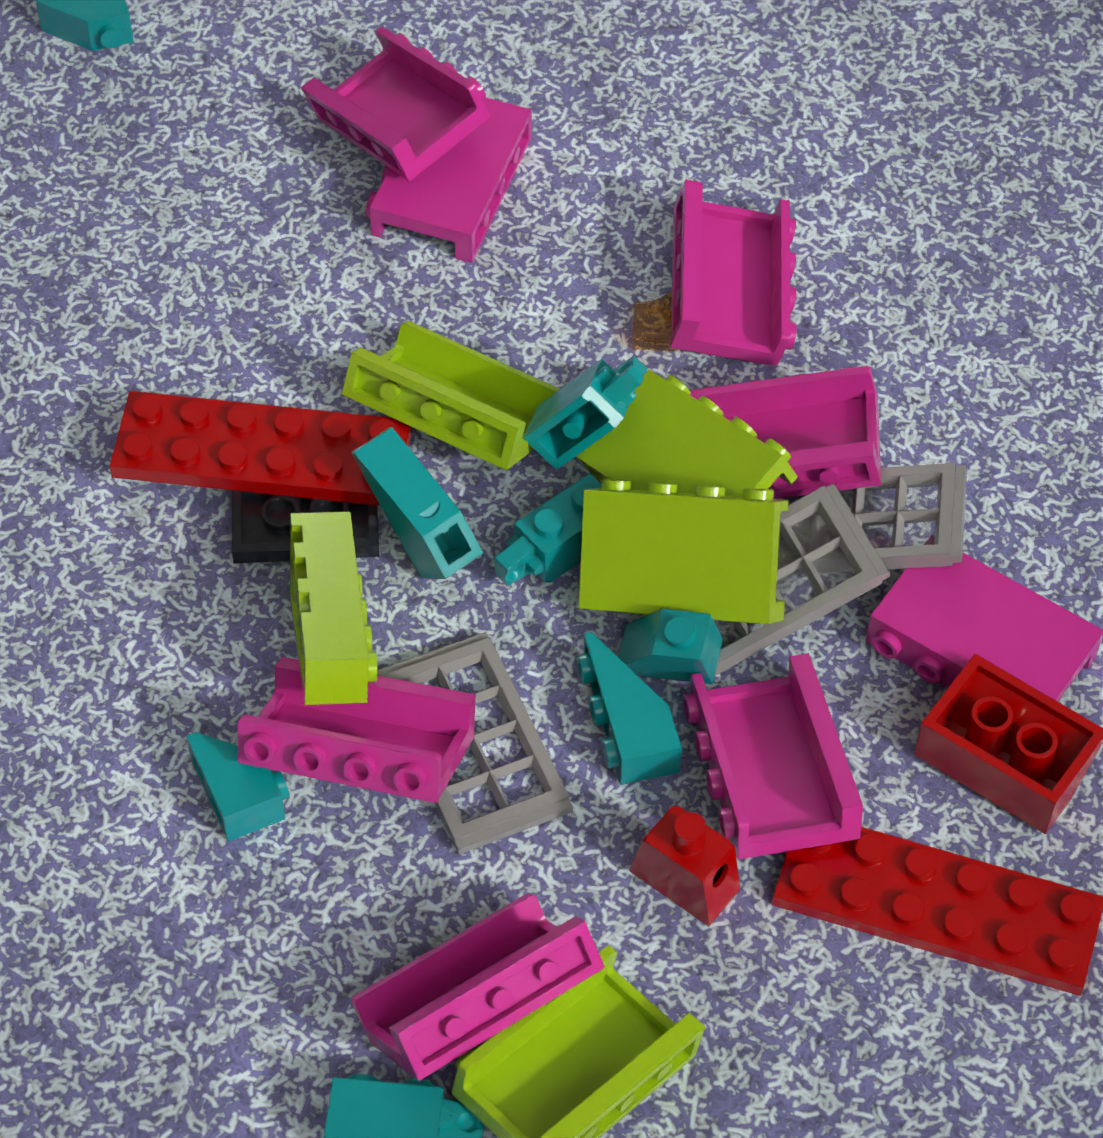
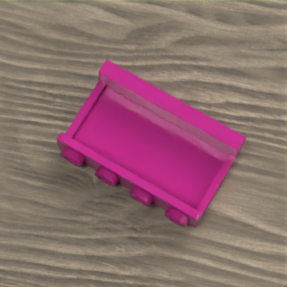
(401, 106)
(461, 188)
(732, 279)
(821, 420)
(949, 613)
(394, 744)
(775, 762)
(475, 985)

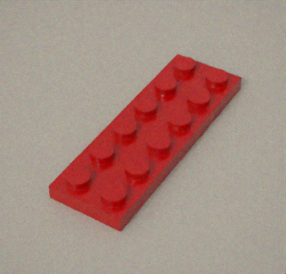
(246, 447)
(947, 906)

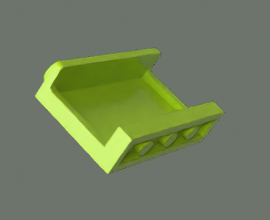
(449, 393)
(686, 443)
(681, 551)
(575, 1061)

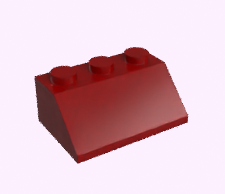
(1009, 743)

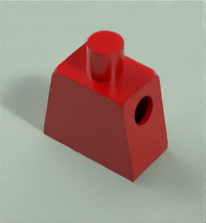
(683, 861)

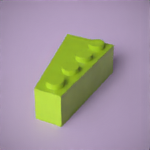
(329, 610)

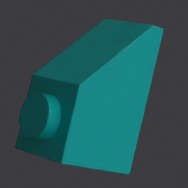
(87, 22)
(672, 645)
(239, 793)

